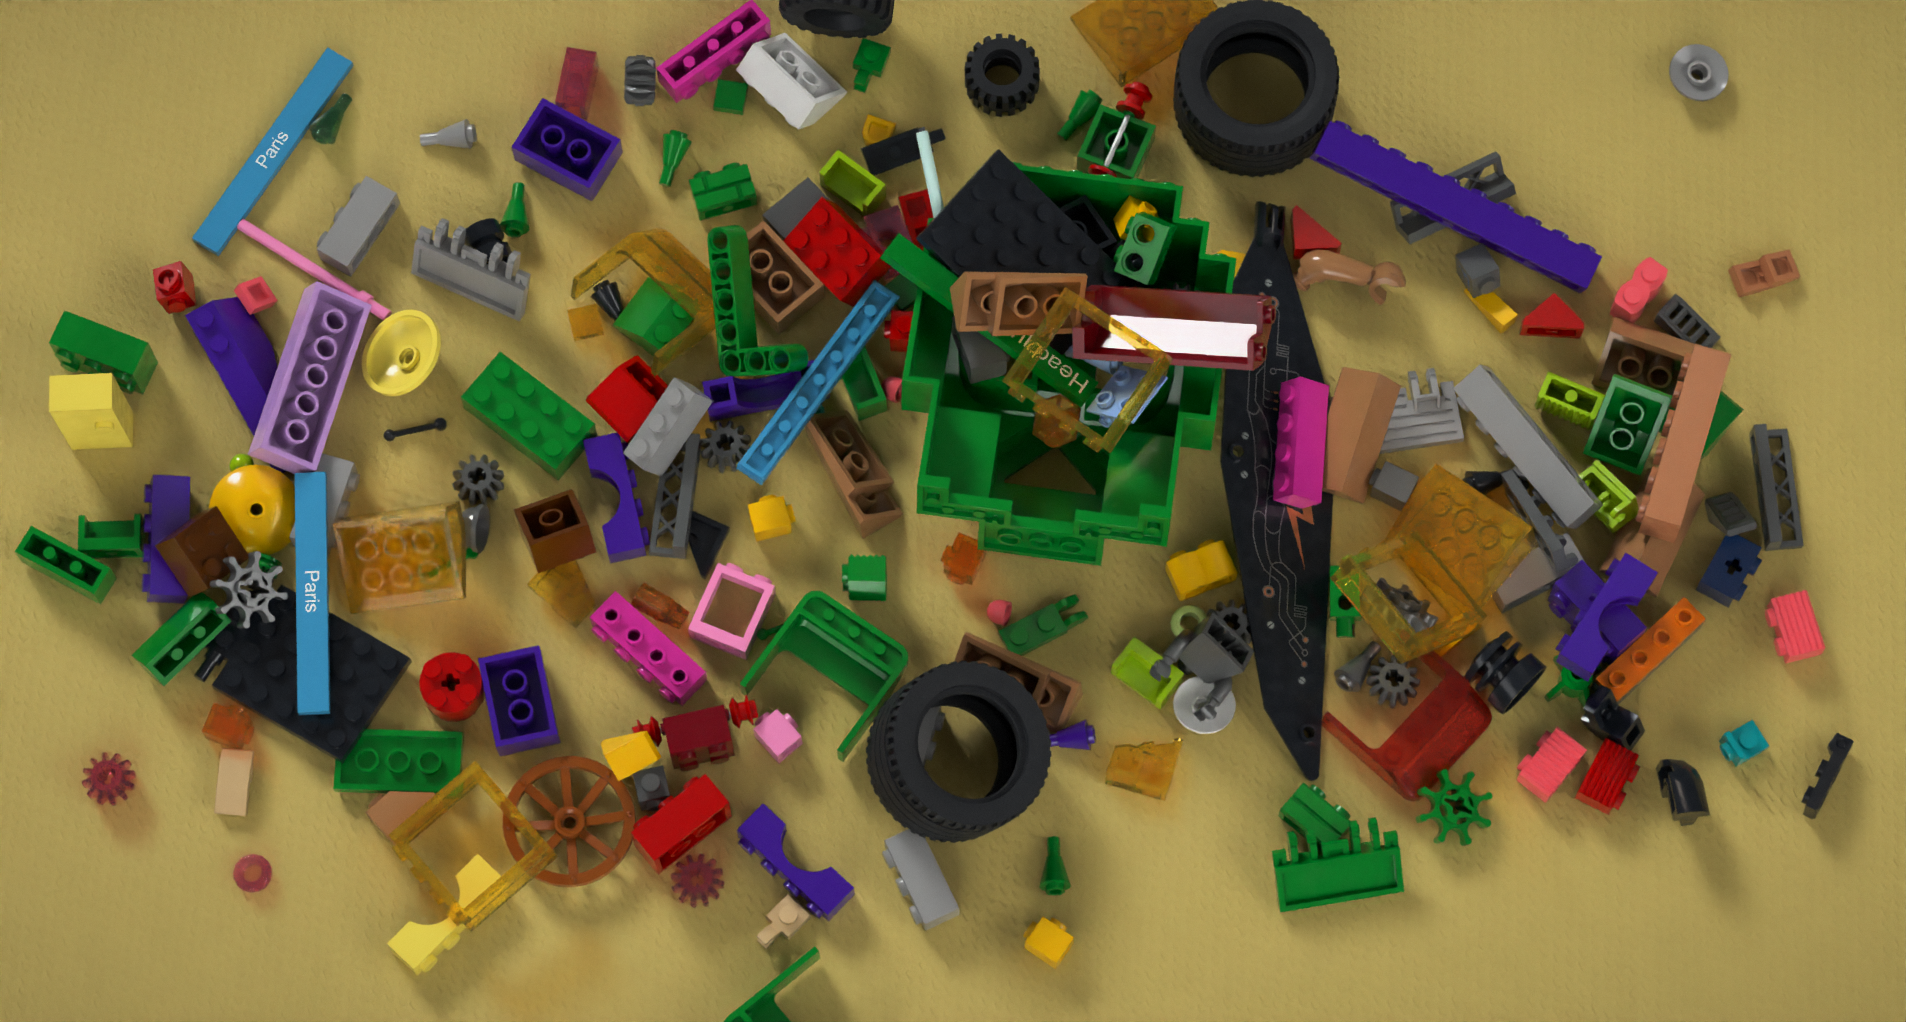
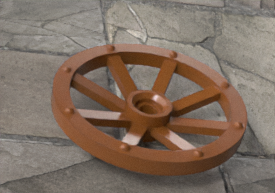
(571, 813)

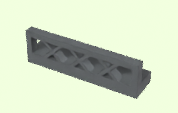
(1496, 186)
(1768, 489)
(684, 505)

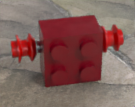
(700, 734)

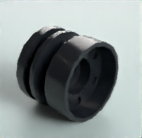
(1504, 672)

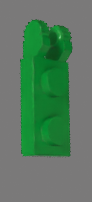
(1041, 627)

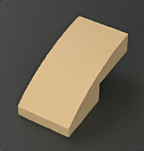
(234, 781)

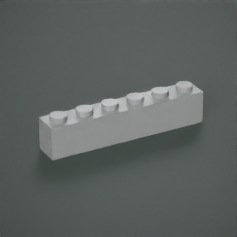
(1527, 447)

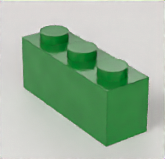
(65, 565)
(181, 638)

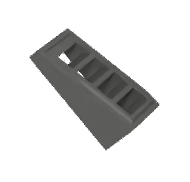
(1685, 311)
(1729, 514)

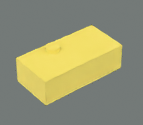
(91, 411)

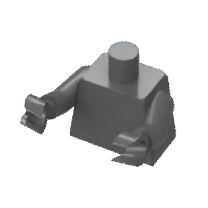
(1212, 654)

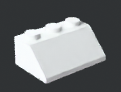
(790, 80)

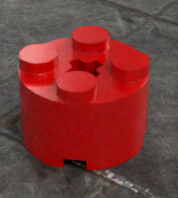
(436, 679)

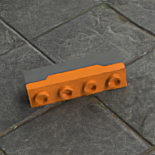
(1651, 650)

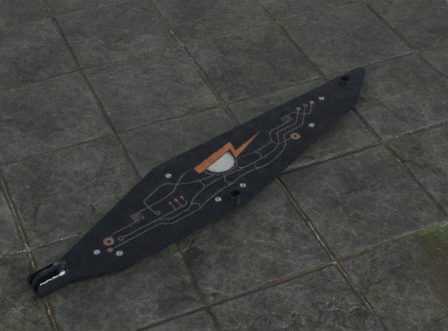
(1277, 545)

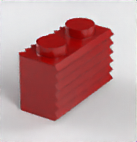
(1607, 777)

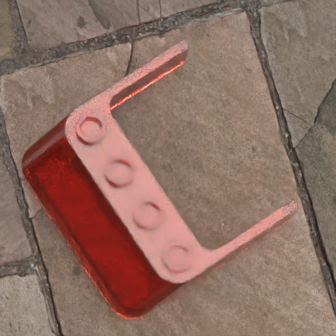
(1429, 738)

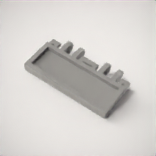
(465, 270)
(1425, 419)

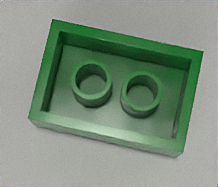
(100, 349)

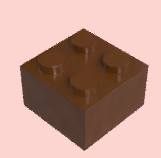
(555, 531)
(198, 550)

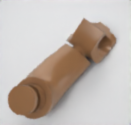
(1328, 265)

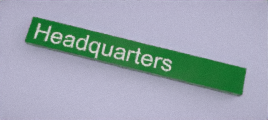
(936, 282)

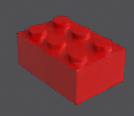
(837, 251)
(680, 823)

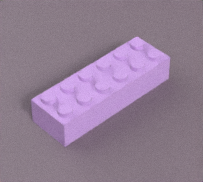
(310, 379)

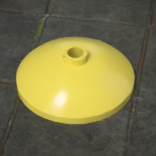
(401, 353)

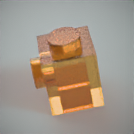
(1048, 430)
(962, 559)
(228, 726)

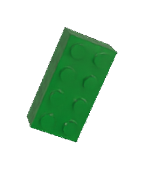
(528, 415)

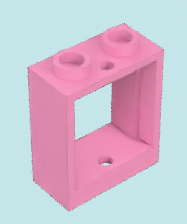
(722, 639)

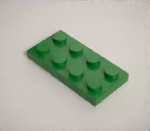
(400, 762)

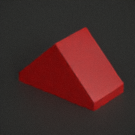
(1309, 235)
(1552, 319)

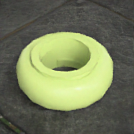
(1185, 611)

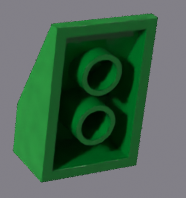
(1627, 424)

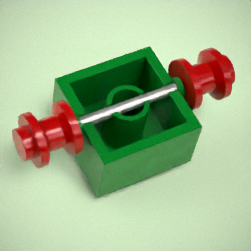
(1119, 137)

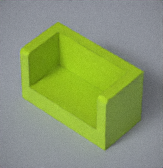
(852, 184)
(1133, 669)

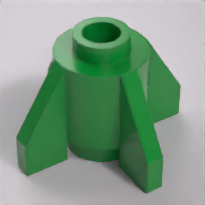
(1570, 686)

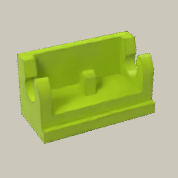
(1618, 501)

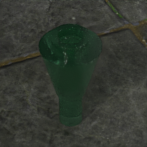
(327, 125)

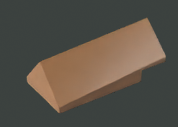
(1012, 301)
(1356, 431)
(854, 470)
(1650, 550)
(1053, 691)

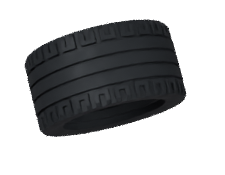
(1266, 30)
(1010, 718)

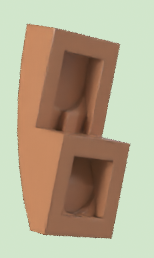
(1764, 274)

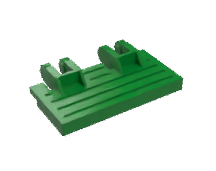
(1337, 873)

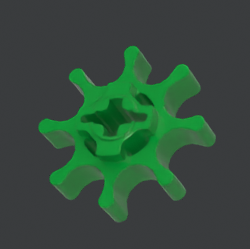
(1442, 811)

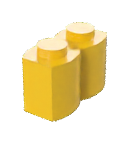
(1200, 569)

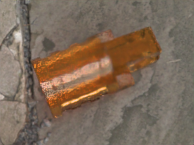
(659, 606)

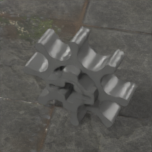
(256, 580)
(1408, 605)

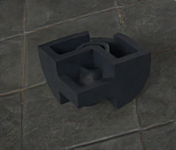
(1684, 790)

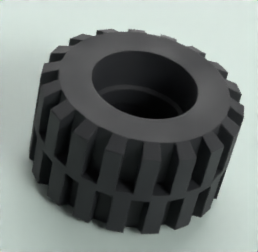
(1002, 97)

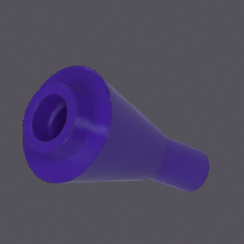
(1075, 736)

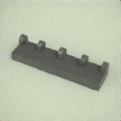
(1528, 510)

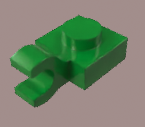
(869, 61)

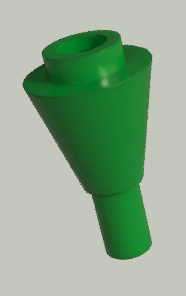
(1082, 111)
(674, 149)
(515, 217)
(1054, 875)

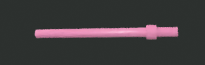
(311, 268)

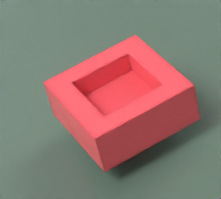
(255, 295)

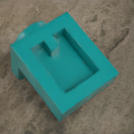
(1743, 743)

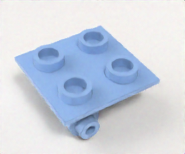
(1117, 392)

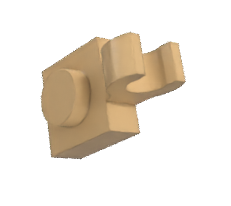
(785, 919)

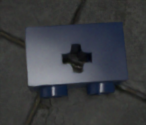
(1719, 584)

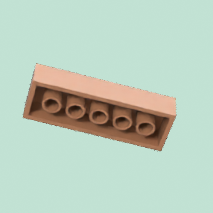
(1686, 436)

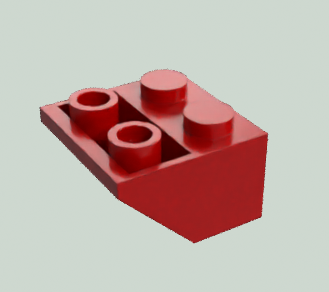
(627, 396)

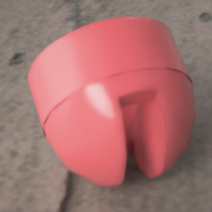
(892, 388)
(999, 612)

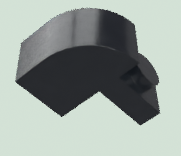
(1610, 720)

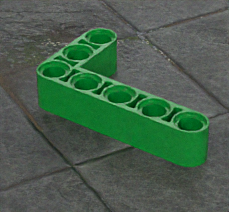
(736, 314)

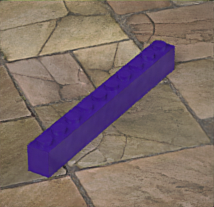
(1455, 206)

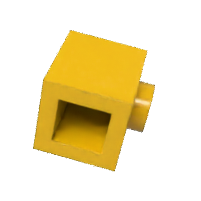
(1130, 208)
(771, 517)
(1048, 941)

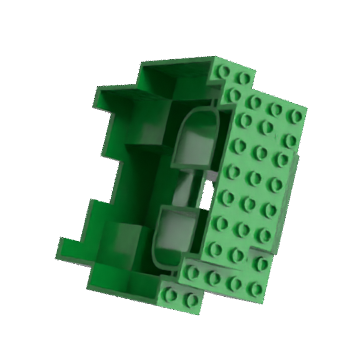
(985, 435)

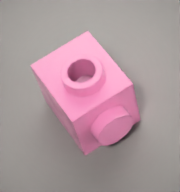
(777, 734)

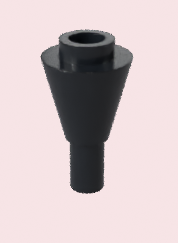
(608, 298)
(1484, 480)

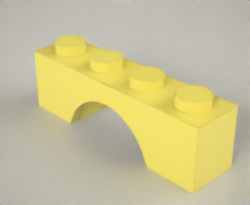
(421, 944)

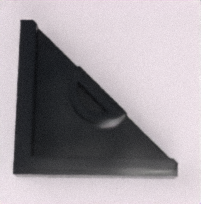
(706, 541)

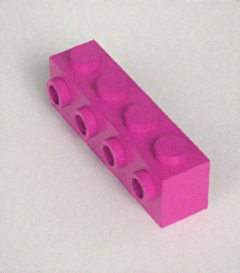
(713, 51)
(1301, 442)
(648, 649)

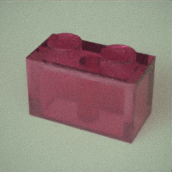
(577, 81)

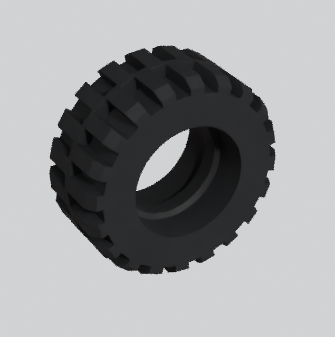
(839, 17)

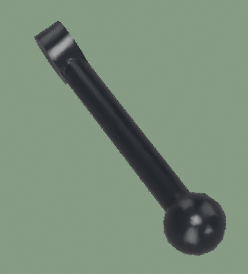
(439, 424)

